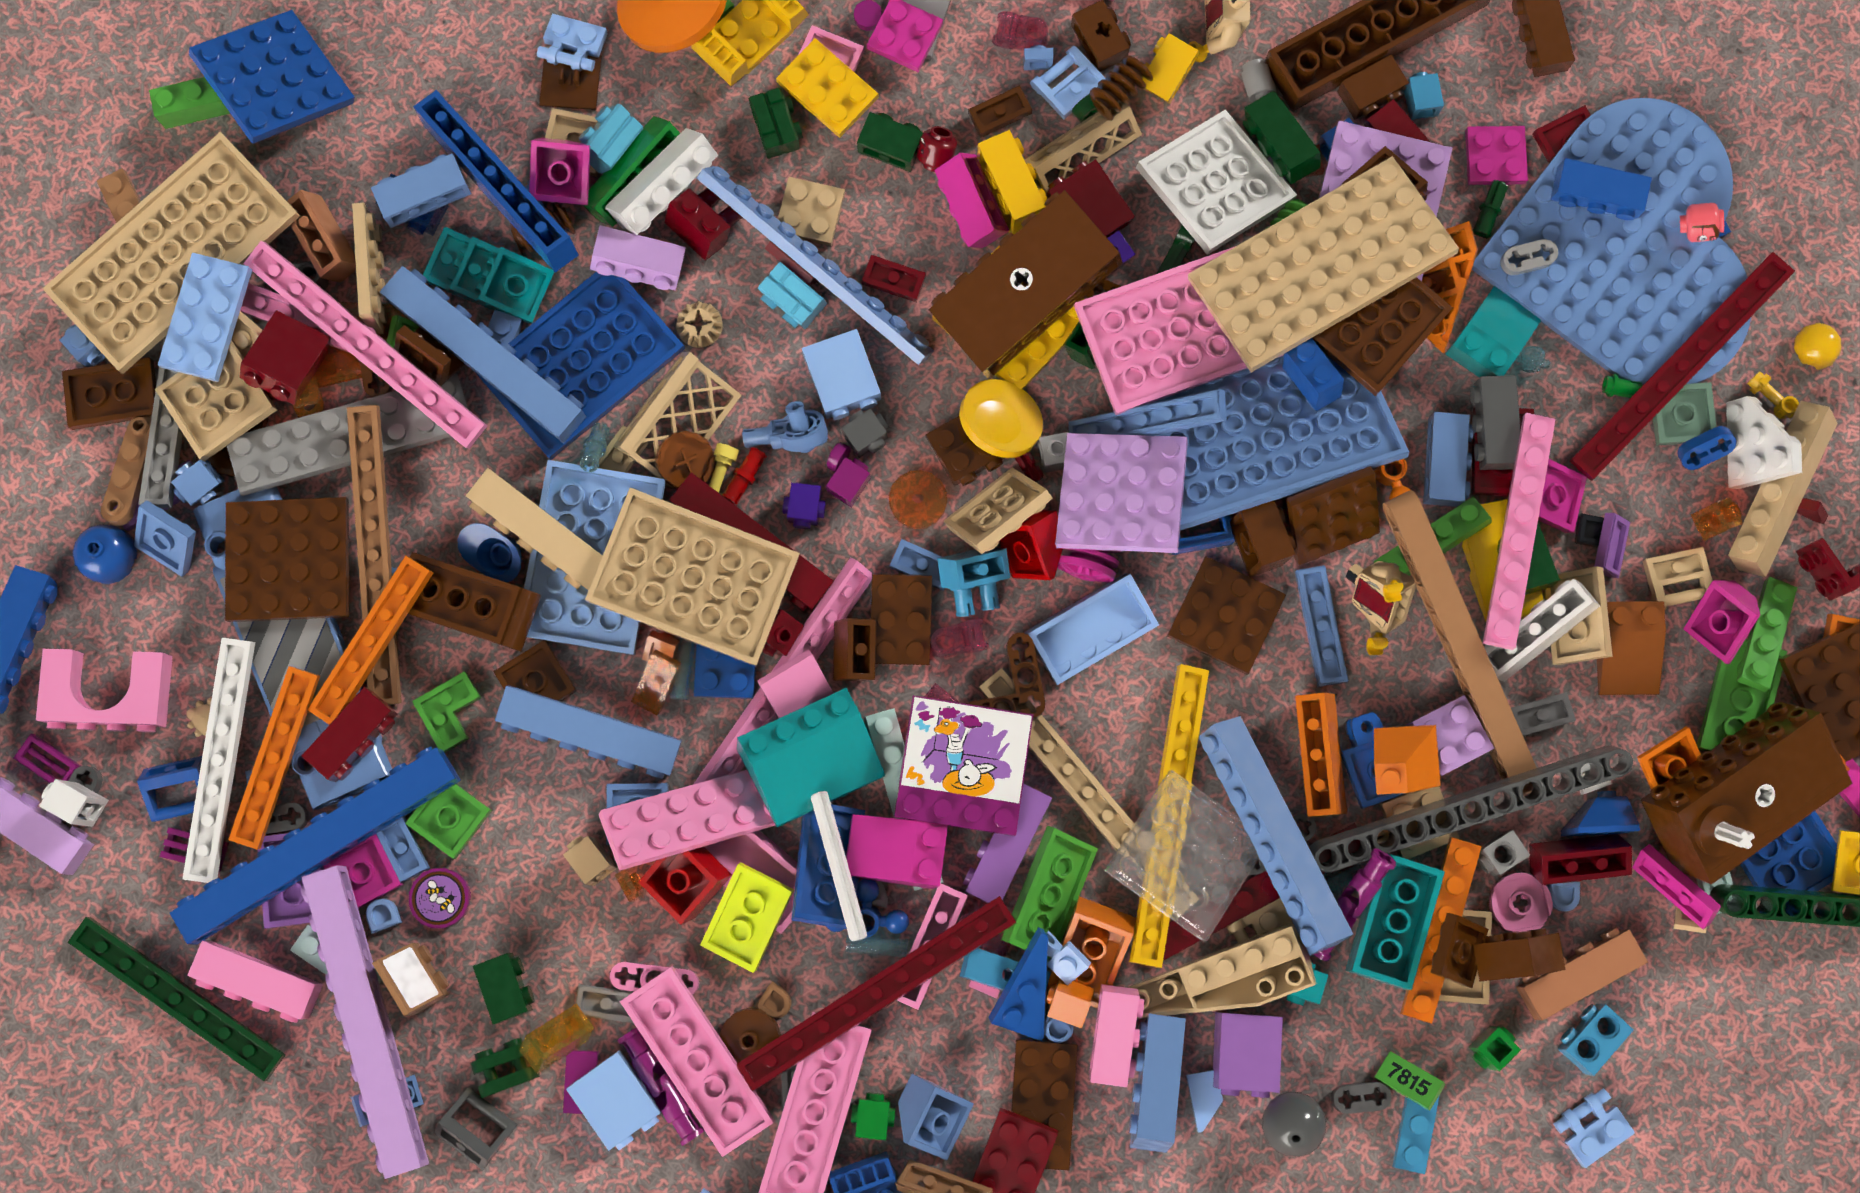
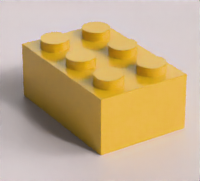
(1010, 179)

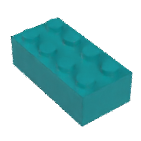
(1396, 925)

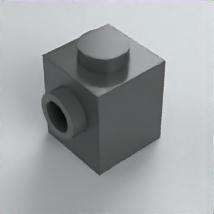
(865, 432)

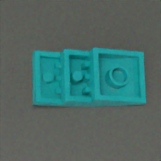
(487, 275)

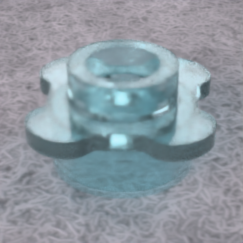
(1532, 359)

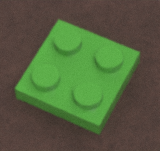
(449, 820)

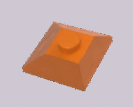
(1668, 757)
(1406, 759)

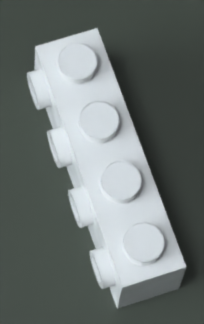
(661, 181)
(1543, 627)

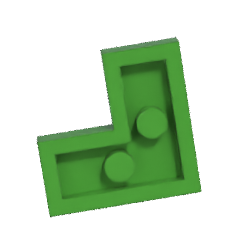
(439, 708)

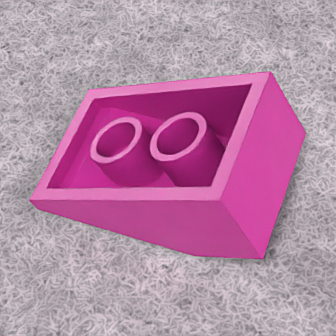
(896, 850)

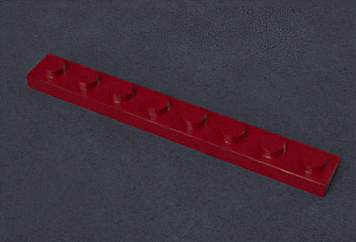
(1251, 897)

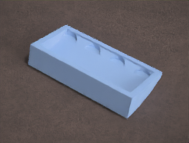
(1092, 628)

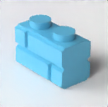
(610, 136)
(792, 296)

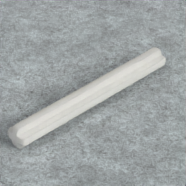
(838, 866)

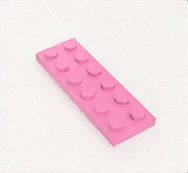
(684, 819)
(697, 1061)
(815, 1116)

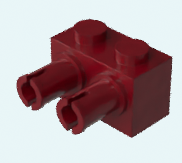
(698, 223)

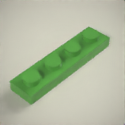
(1449, 530)
(1767, 634)

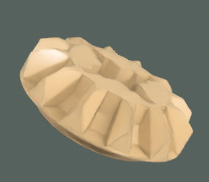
(708, 333)

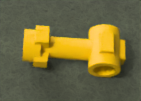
(1783, 407)

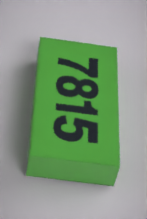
(1410, 1080)

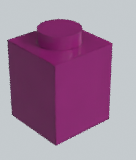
(849, 481)

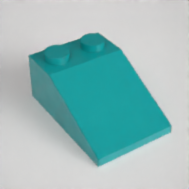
(1493, 335)

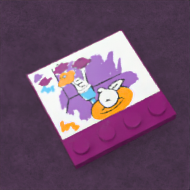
(963, 765)

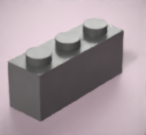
(1496, 421)

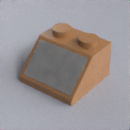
(412, 978)

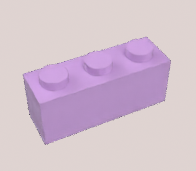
(637, 258)

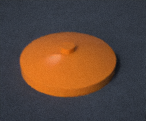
(668, 24)

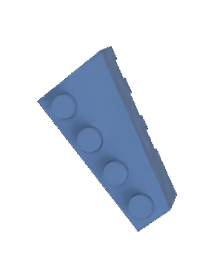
(1158, 1083)

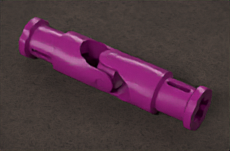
(1367, 883)
(670, 1103)

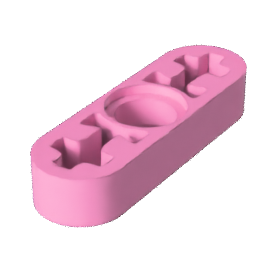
(633, 969)

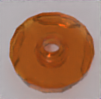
(918, 514)

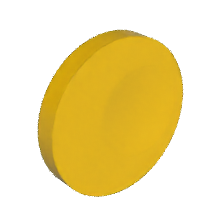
(1001, 418)

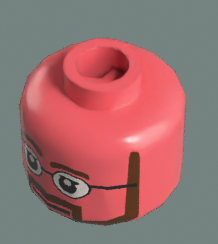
(1702, 222)

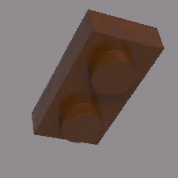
(1000, 111)

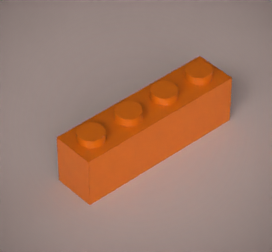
(1321, 754)

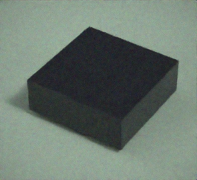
(1588, 530)

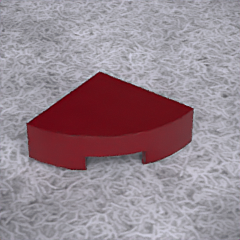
(1812, 510)

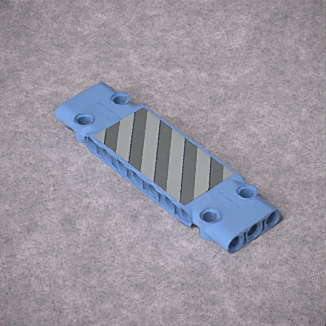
(299, 643)

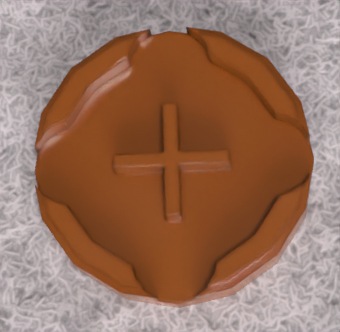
(683, 454)

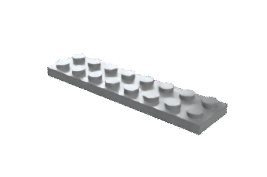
(321, 441)

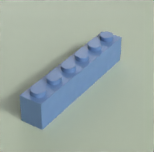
(587, 730)

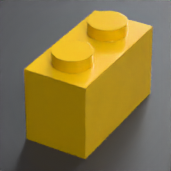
(1170, 66)

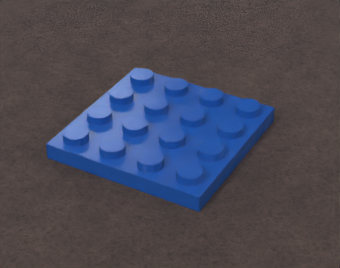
(271, 76)

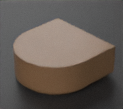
(775, 1001)

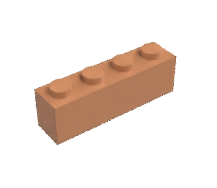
(1585, 973)

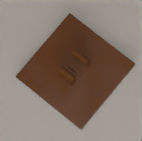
(568, 87)

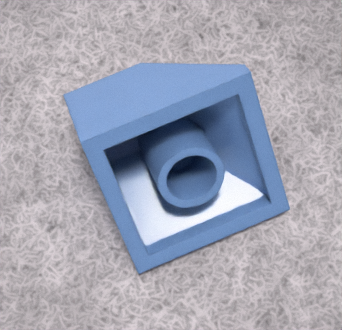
(931, 1116)

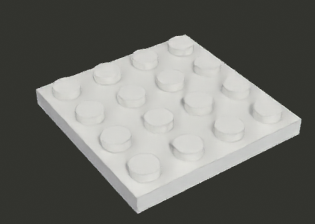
(1216, 181)

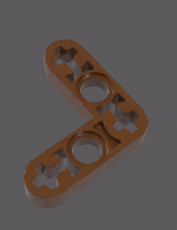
(1022, 691)

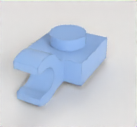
(1065, 960)

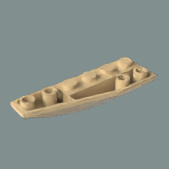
(1232, 977)

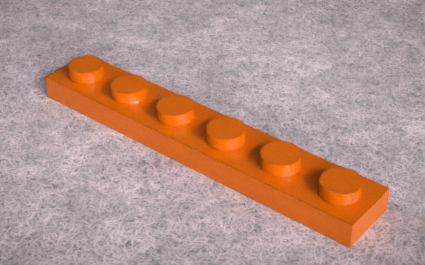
(371, 640)
(274, 758)
(1459, 870)

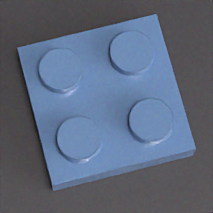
(164, 538)

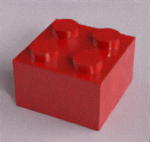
(685, 882)

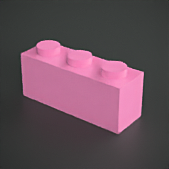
(1115, 1035)

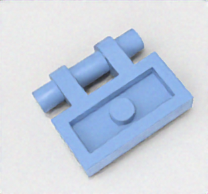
(574, 36)
(1598, 1136)

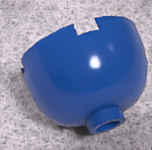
(104, 553)

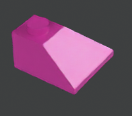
(559, 171)
(1723, 618)

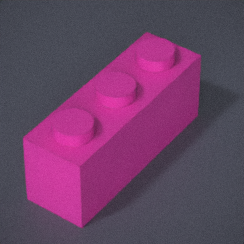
(971, 200)

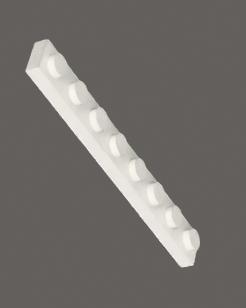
(218, 760)

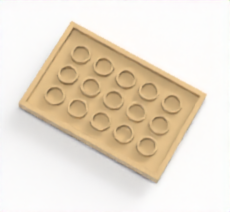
(692, 576)

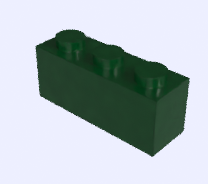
(1281, 138)

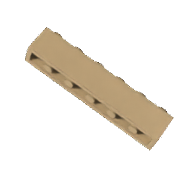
(1780, 498)
(535, 529)

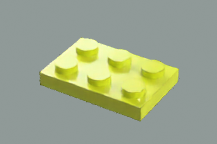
(747, 917)

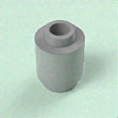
(1257, 79)

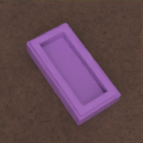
(1612, 544)

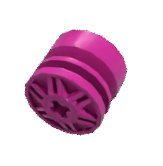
(1089, 564)

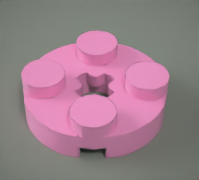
(1528, 887)

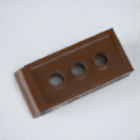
(510, 605)

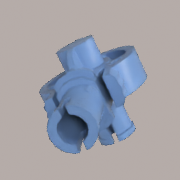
(791, 432)

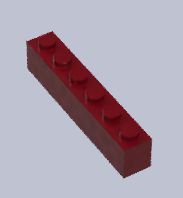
(806, 583)

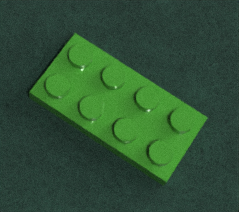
(1733, 703)
(1051, 887)

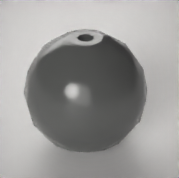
(1294, 1124)

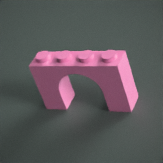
(143, 705)

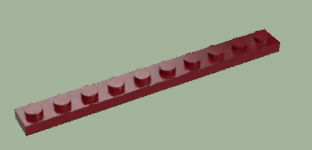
(1682, 366)
(876, 993)

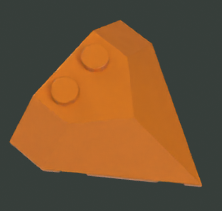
(1450, 280)

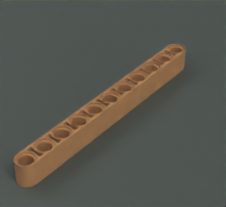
(1458, 634)

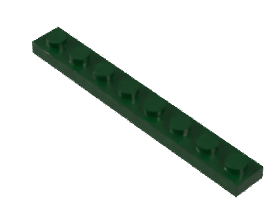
(176, 998)

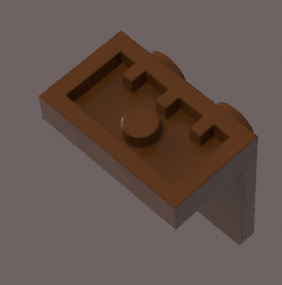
(427, 354)

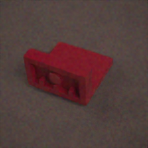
(1826, 569)

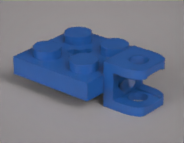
(1360, 760)

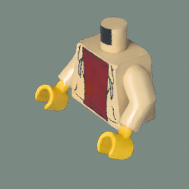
(1224, 25)
(1384, 599)

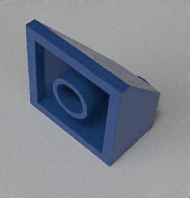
(1603, 816)

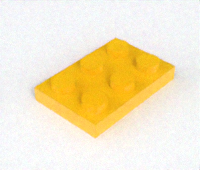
(827, 87)

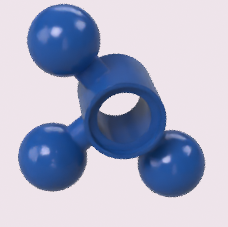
(895, 921)

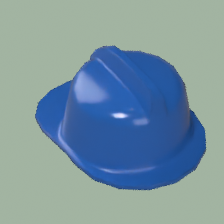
(490, 551)

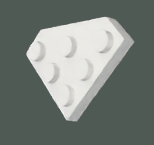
(1762, 446)

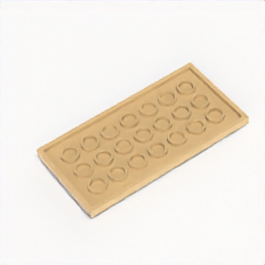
(1322, 264)
(132, 276)

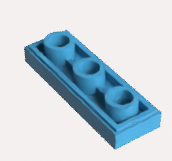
(988, 969)

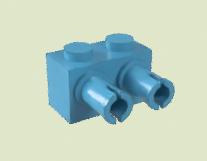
(972, 569)

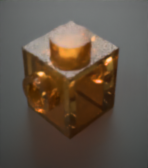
(1717, 518)

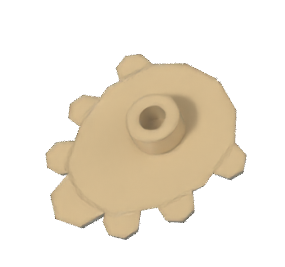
(199, 717)

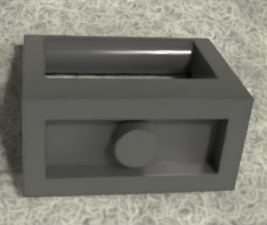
(464, 1140)

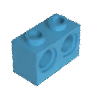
(1600, 1045)

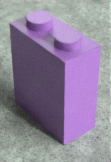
(1247, 1054)

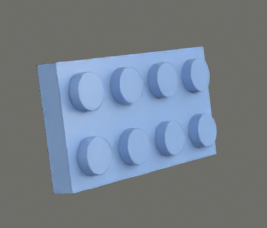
(205, 317)

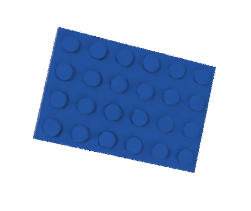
(597, 348)

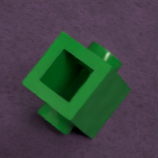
(1494, 1048)
(873, 1116)

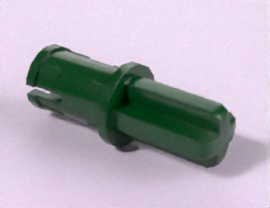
(1490, 209)

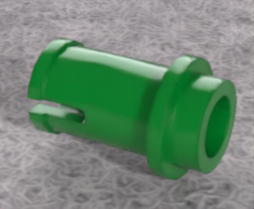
(1620, 387)

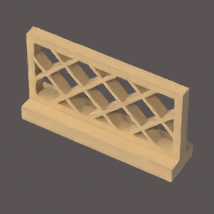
(663, 398)

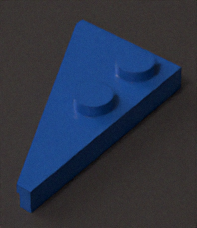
(1023, 998)

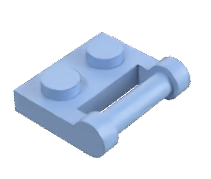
(1073, 87)

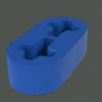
(1707, 447)

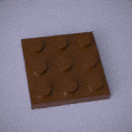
(1334, 515)
(1226, 615)

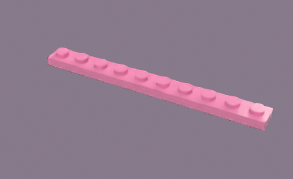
(365, 344)
(814, 637)

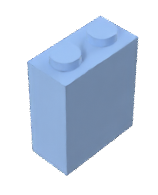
(842, 375)
(615, 1101)

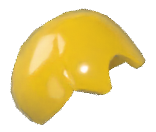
(1817, 345)

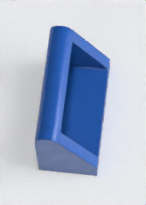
(164, 776)

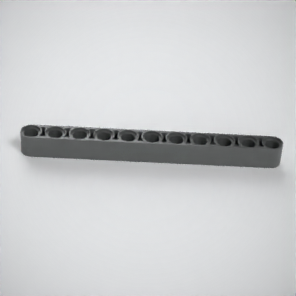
(1484, 807)

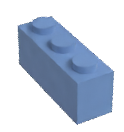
(420, 190)
(1447, 459)

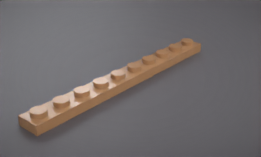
(372, 535)

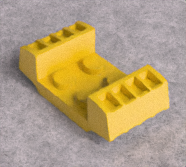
(748, 36)

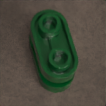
(487, 1061)

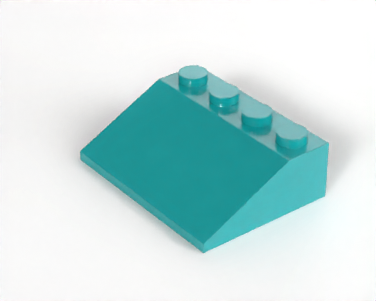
(810, 753)

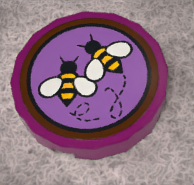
(439, 898)

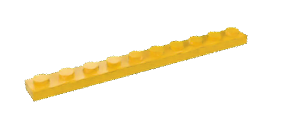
(1179, 756)

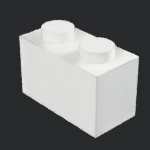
(73, 802)

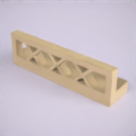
(1080, 137)

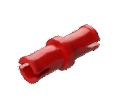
(744, 475)

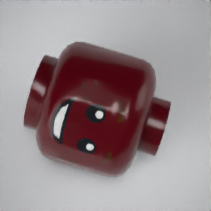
(936, 147)

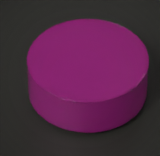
(867, 15)
(837, 455)

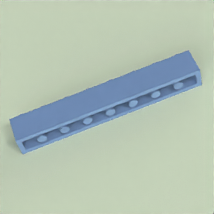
(483, 354)
(1275, 835)

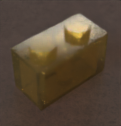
(556, 1038)

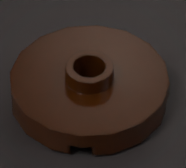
(752, 1023)

